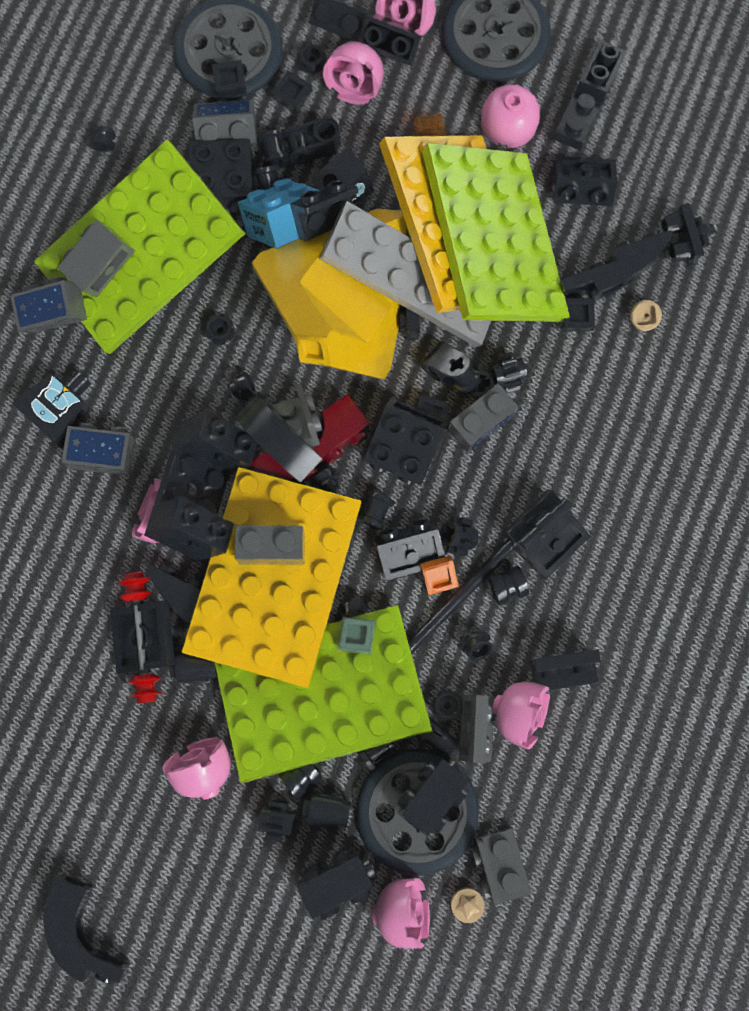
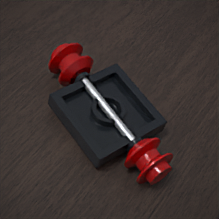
(141, 637)

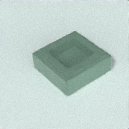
(357, 635)

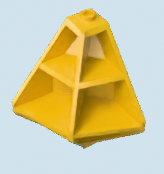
(329, 312)

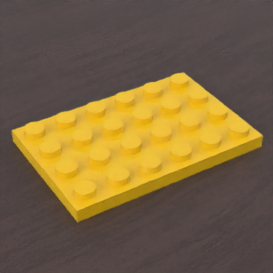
(414, 193)
(273, 614)

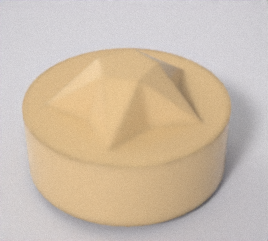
(646, 315)
(467, 905)

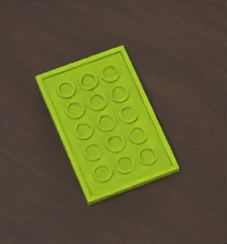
(494, 234)
(175, 236)
(349, 705)

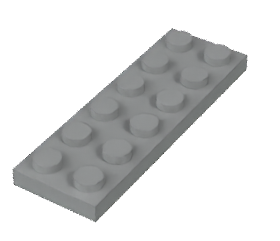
(389, 264)

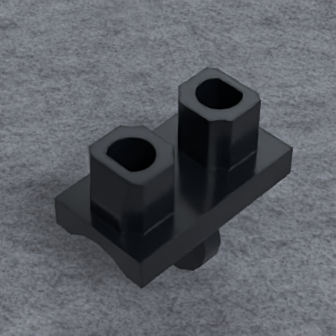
(691, 232)

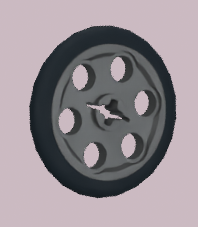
(197, 26)
(496, 67)
(379, 834)

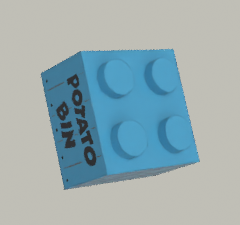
(269, 213)

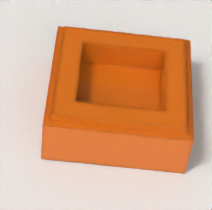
(439, 575)

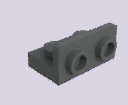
(298, 416)
(476, 729)
(502, 867)

